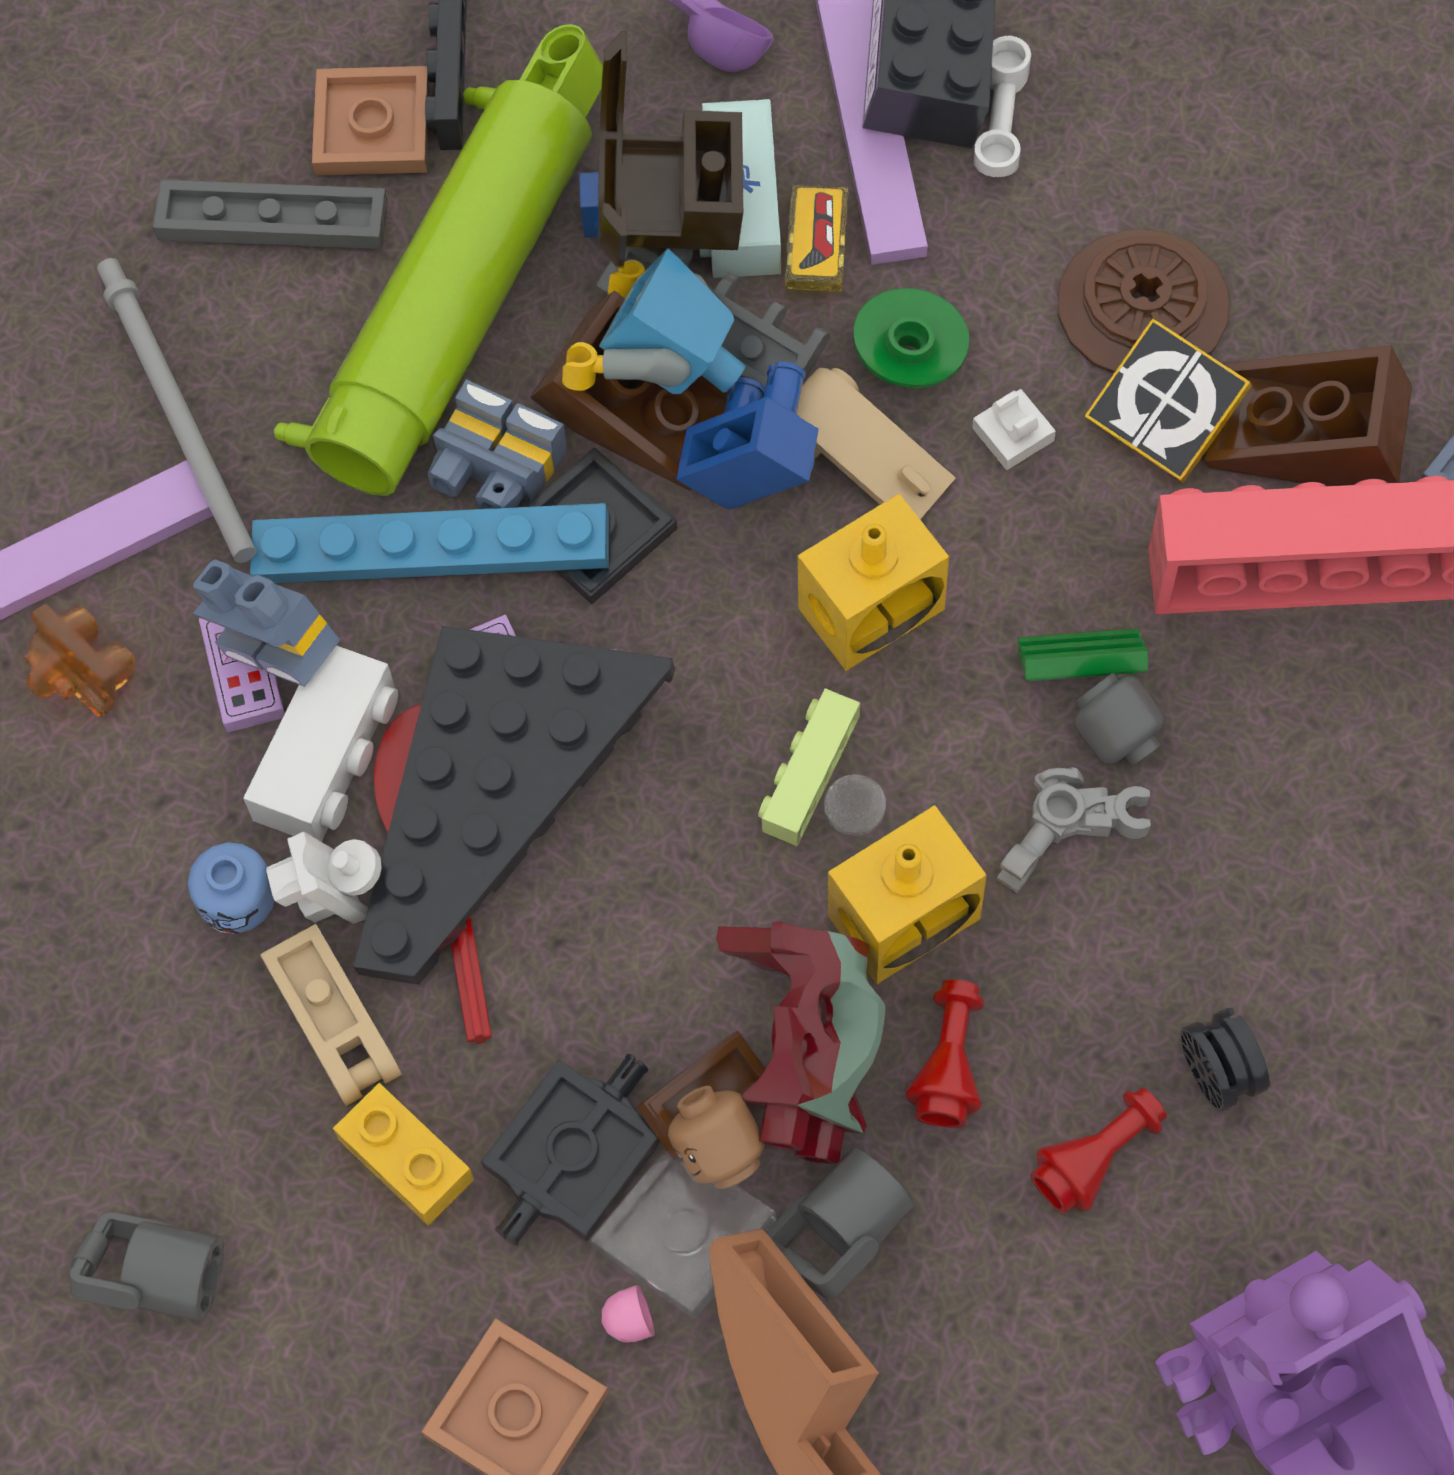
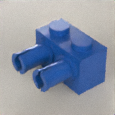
(754, 445)

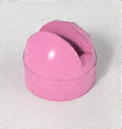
(628, 1315)

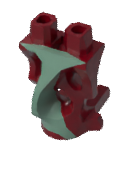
(815, 1059)

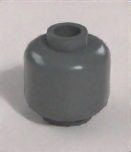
(1119, 720)

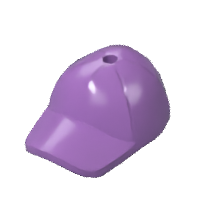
(723, 35)

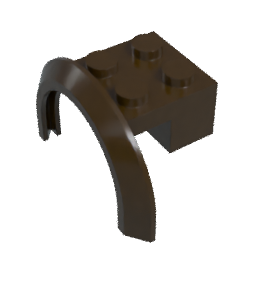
(666, 187)

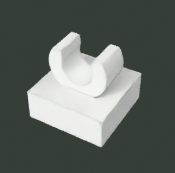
(1013, 429)

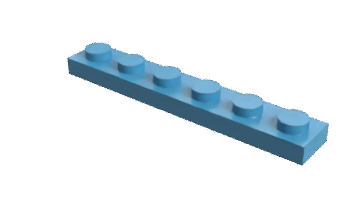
(431, 543)

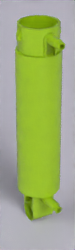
(456, 268)

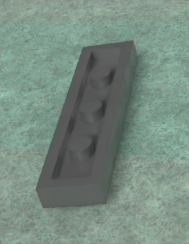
(270, 214)

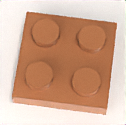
(370, 121)
(514, 1407)

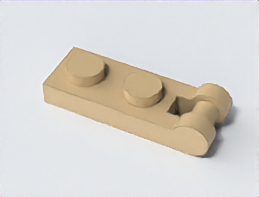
(329, 1012)

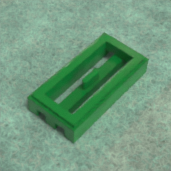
(1082, 654)

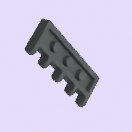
(750, 338)

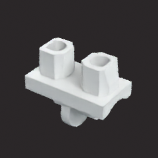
(325, 878)

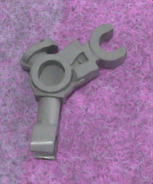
(1065, 811)

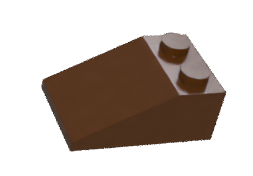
(627, 415)
(1318, 418)

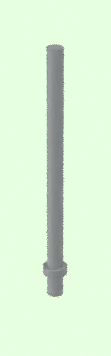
(123, 297)

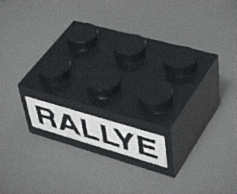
(930, 69)

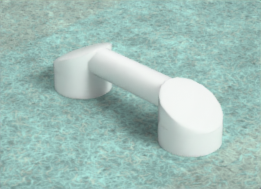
(998, 149)

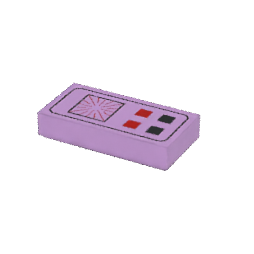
(242, 691)

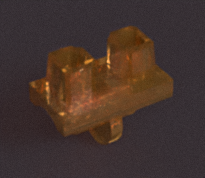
(69, 665)

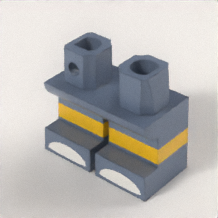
(497, 445)
(264, 623)

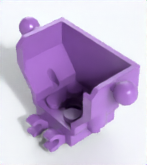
(1319, 1375)

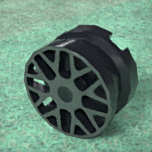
(1224, 1059)

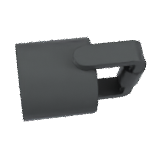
(851, 1213)
(162, 1270)

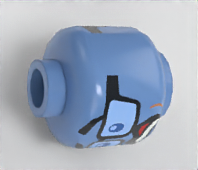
(230, 888)

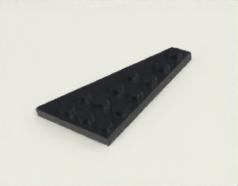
(489, 765)

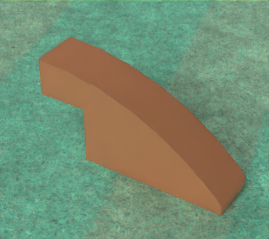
(789, 1359)

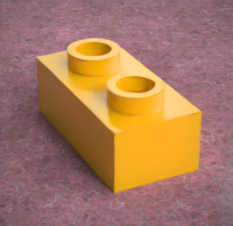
(403, 1154)

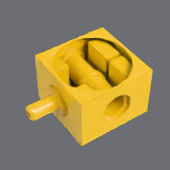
(871, 576)
(905, 881)

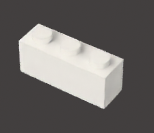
(322, 745)

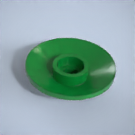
(915, 320)

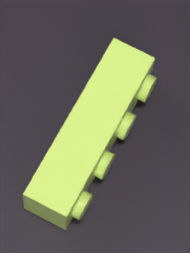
(810, 767)

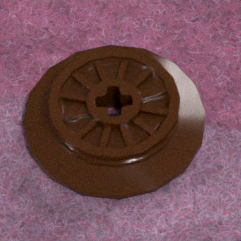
(1100, 289)

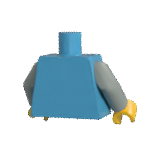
(662, 333)

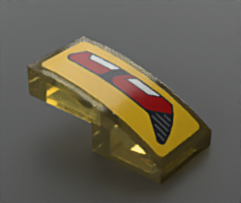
(816, 238)

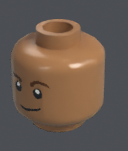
(716, 1137)

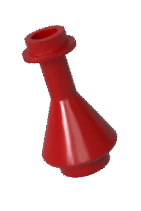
(945, 1084)
(1075, 1169)

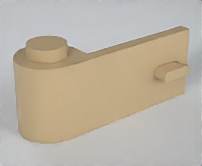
(869, 443)

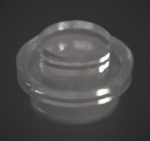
(855, 804)

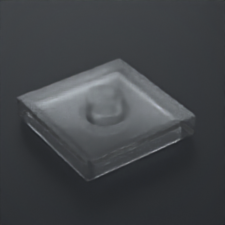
(667, 1230)

